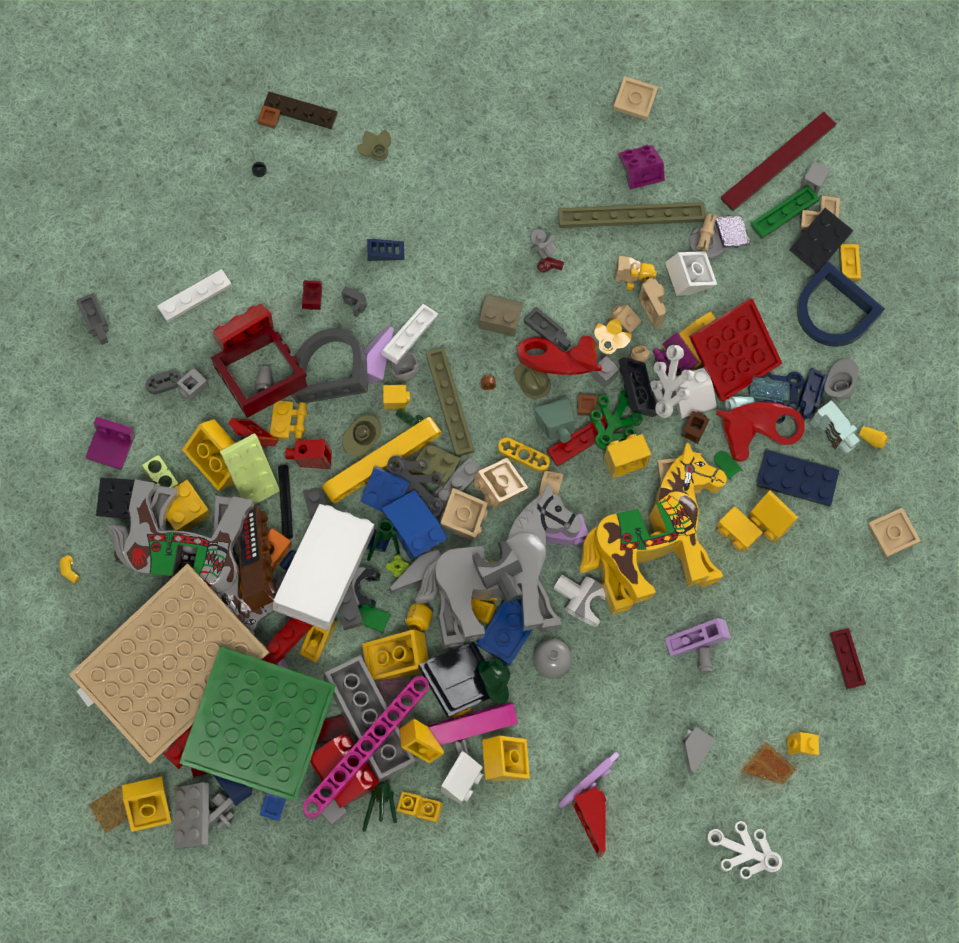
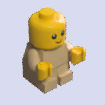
(631, 270)

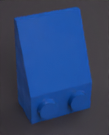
(414, 524)

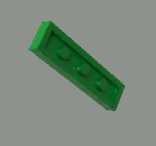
(784, 212)

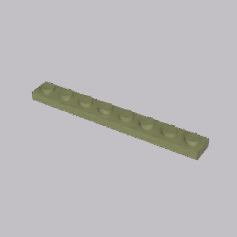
(631, 215)

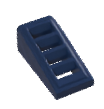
(378, 256)

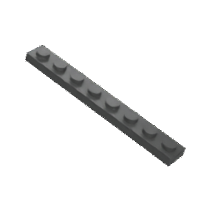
(348, 609)

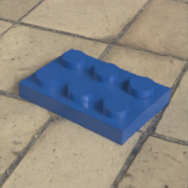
(505, 633)

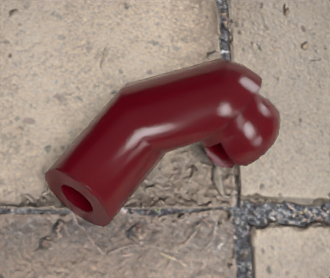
(549, 263)

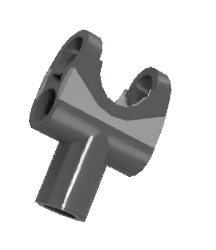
(501, 572)

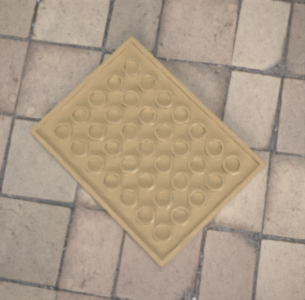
(160, 662)

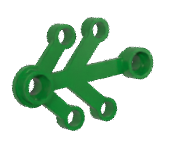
(613, 421)

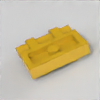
(282, 417)

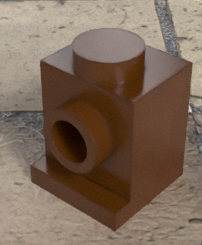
(696, 419)

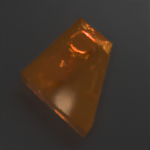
(769, 766)

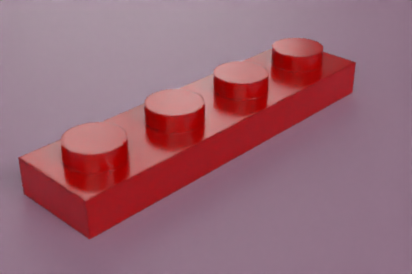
(578, 443)

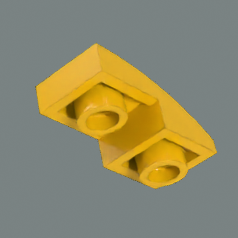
(419, 807)

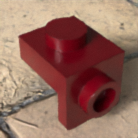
(312, 295)

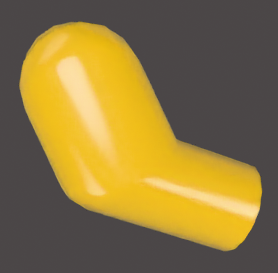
(66, 571)

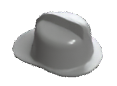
(842, 379)

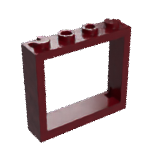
(270, 395)

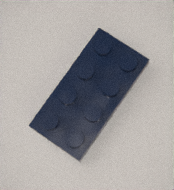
(798, 478)

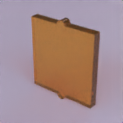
(110, 809)

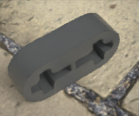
(162, 377)

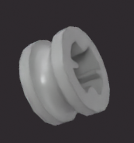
(461, 746)

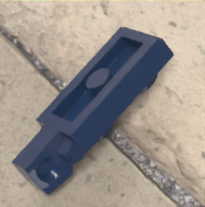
(812, 392)

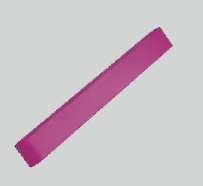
(362, 756)

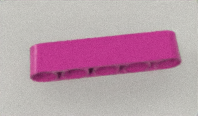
(474, 723)

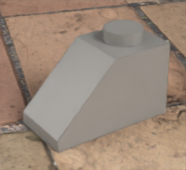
(696, 748)

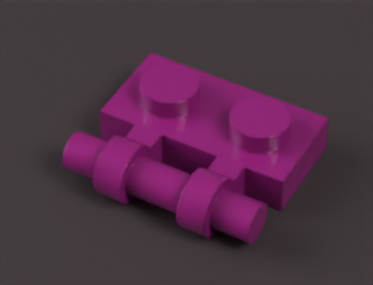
(687, 362)

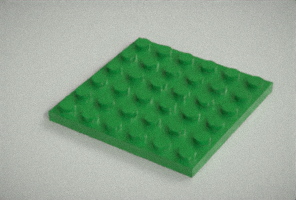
(257, 723)

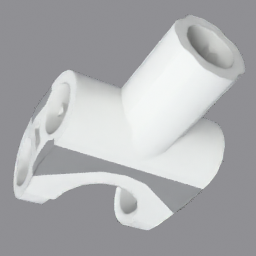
(580, 597)

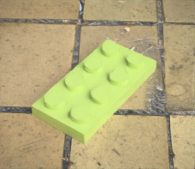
(250, 469)

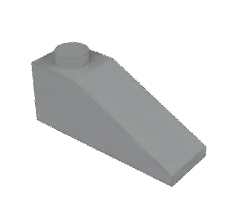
(414, 574)

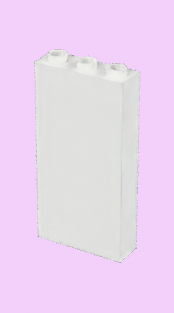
(323, 567)

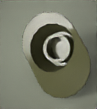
(532, 382)
(361, 435)

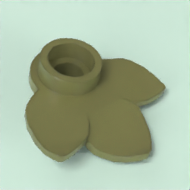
(374, 143)

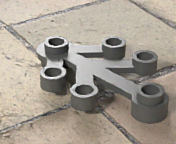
(416, 480)

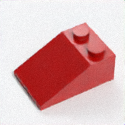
(592, 814)

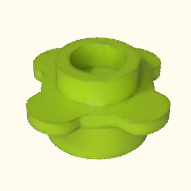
(397, 571)

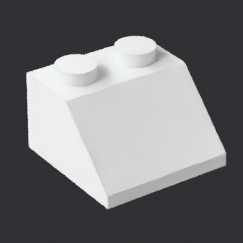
(690, 272)
(701, 394)
(462, 778)

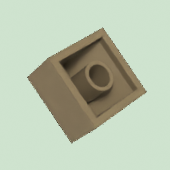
(500, 315)

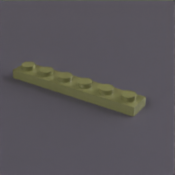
(450, 402)

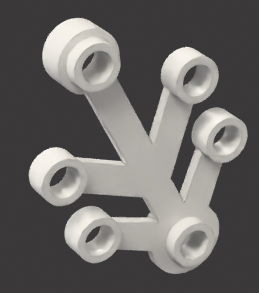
(665, 403)
(747, 851)

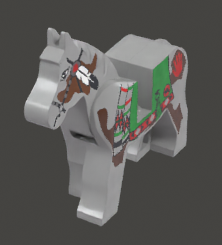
(158, 552)

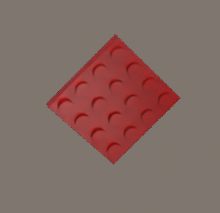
(735, 349)

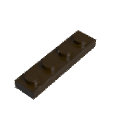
(302, 110)

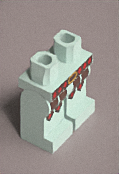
(836, 427)

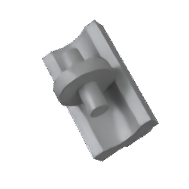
(544, 246)
(224, 806)

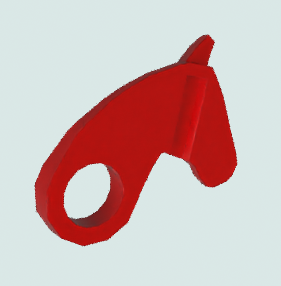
(577, 360)
(760, 417)

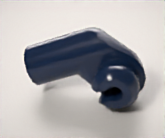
(286, 562)

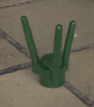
(384, 532)
(381, 794)

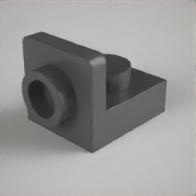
(355, 298)

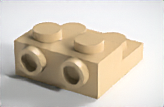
(651, 301)
(499, 483)
(463, 514)

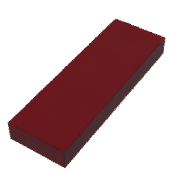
(847, 658)

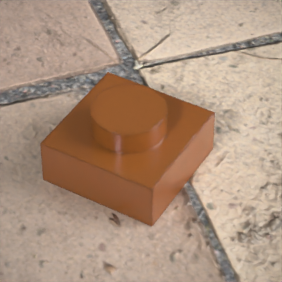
(269, 117)
(587, 404)

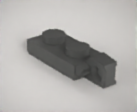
(93, 317)
(547, 328)

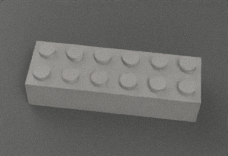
(361, 707)

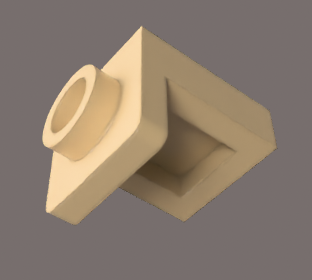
(627, 317)

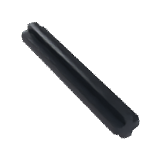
(285, 501)

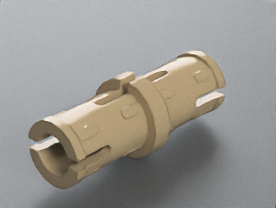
(706, 232)

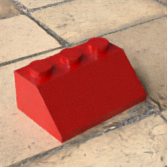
(243, 326)
(329, 756)

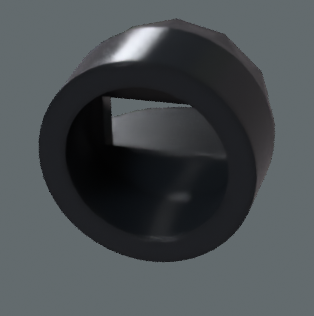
(257, 171)

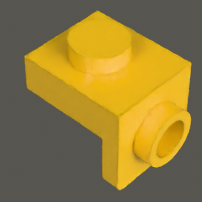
(803, 744)

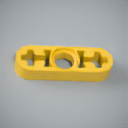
(521, 447)

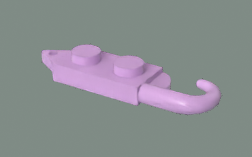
(589, 781)

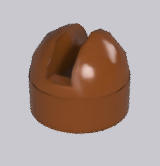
(488, 380)

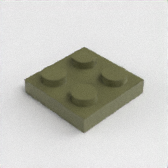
(439, 461)

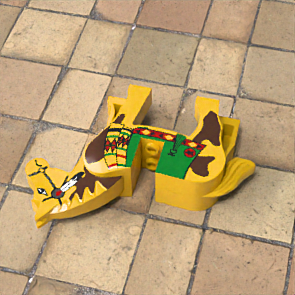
(624, 541)

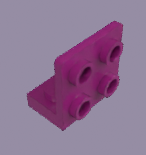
(642, 166)
(110, 443)

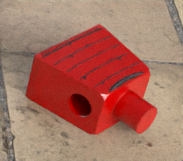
(310, 454)

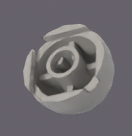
(552, 658)

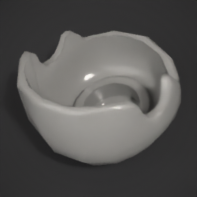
(406, 368)

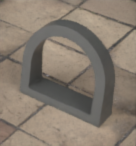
(340, 388)

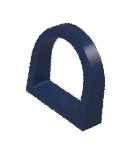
(851, 291)

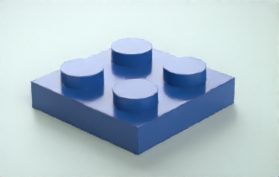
(383, 489)

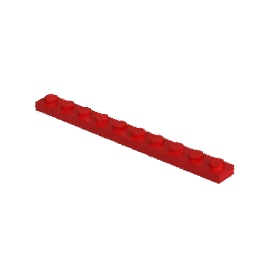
(278, 648)

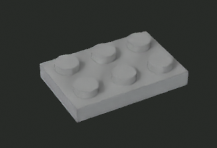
(191, 816)

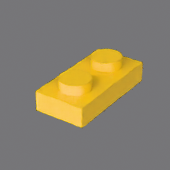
(850, 261)

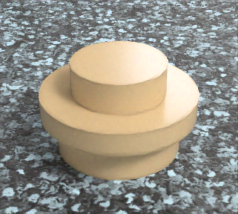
(640, 353)

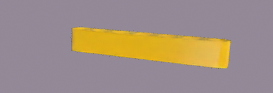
(360, 472)

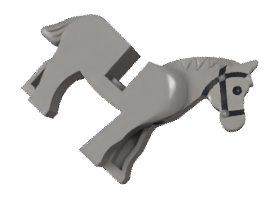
(457, 581)

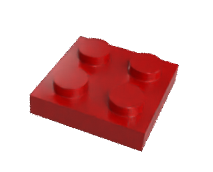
(247, 427)

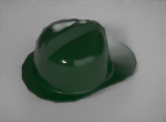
(495, 679)

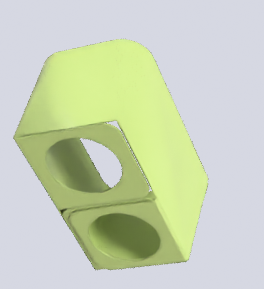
(162, 472)

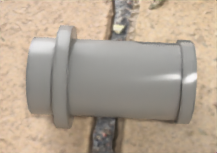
(705, 660)

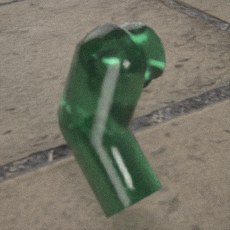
(407, 418)

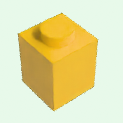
(395, 396)

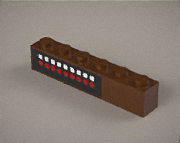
(255, 560)

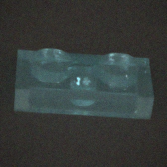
(769, 389)

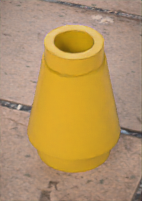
(874, 437)

